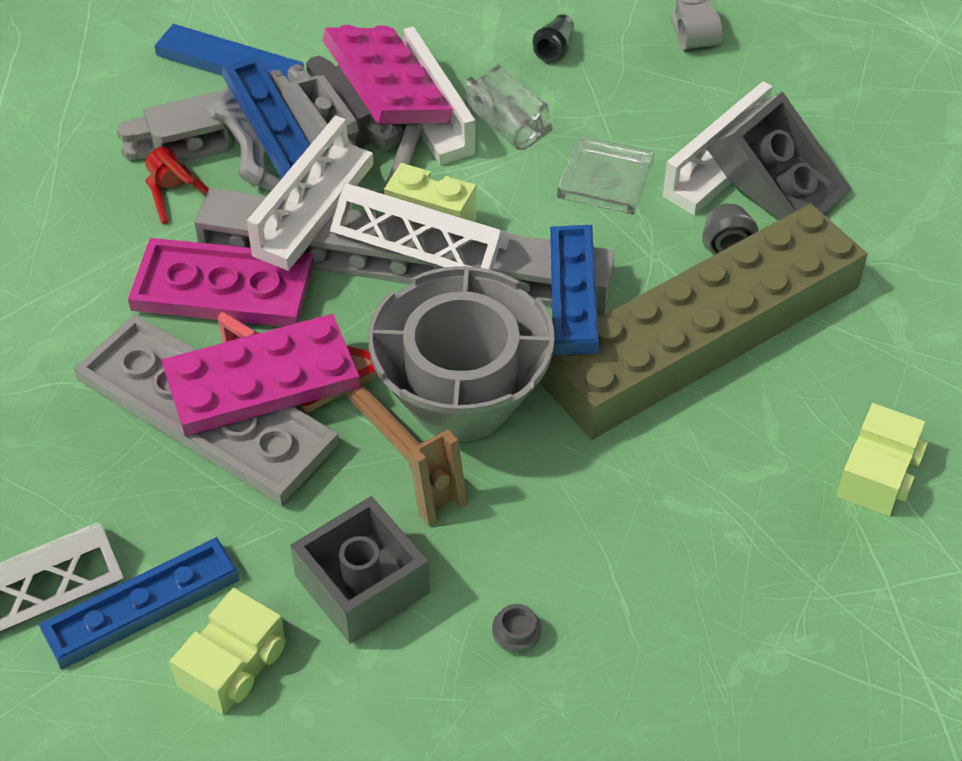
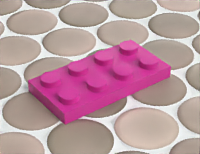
(386, 75)
(216, 278)
(260, 374)

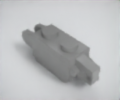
(313, 102)
(177, 125)

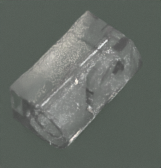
(508, 108)

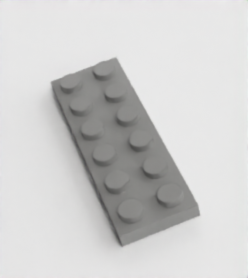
(264, 452)

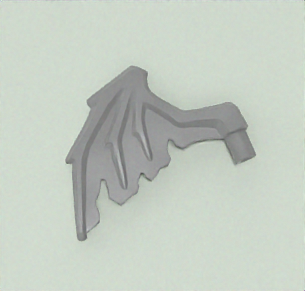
(251, 166)

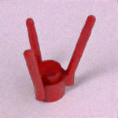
(168, 172)

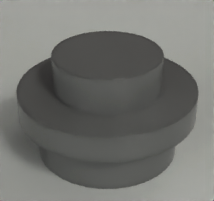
(516, 628)

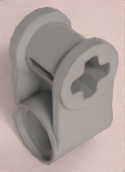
(696, 24)

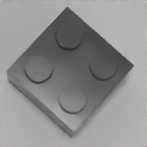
(360, 569)

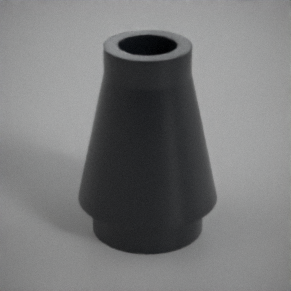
(552, 40)

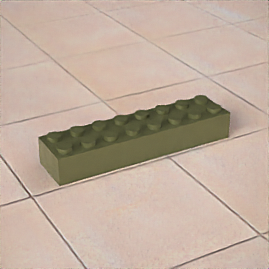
(706, 318)

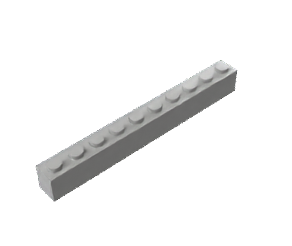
(527, 259)

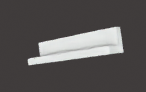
(445, 140)
(692, 173)
(306, 196)
(412, 212)
(45, 558)

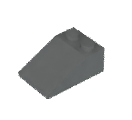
(778, 160)

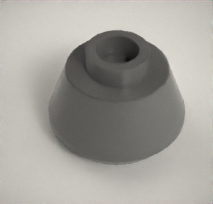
(727, 226)

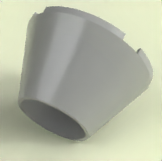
(461, 322)

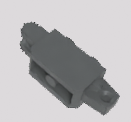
(381, 135)

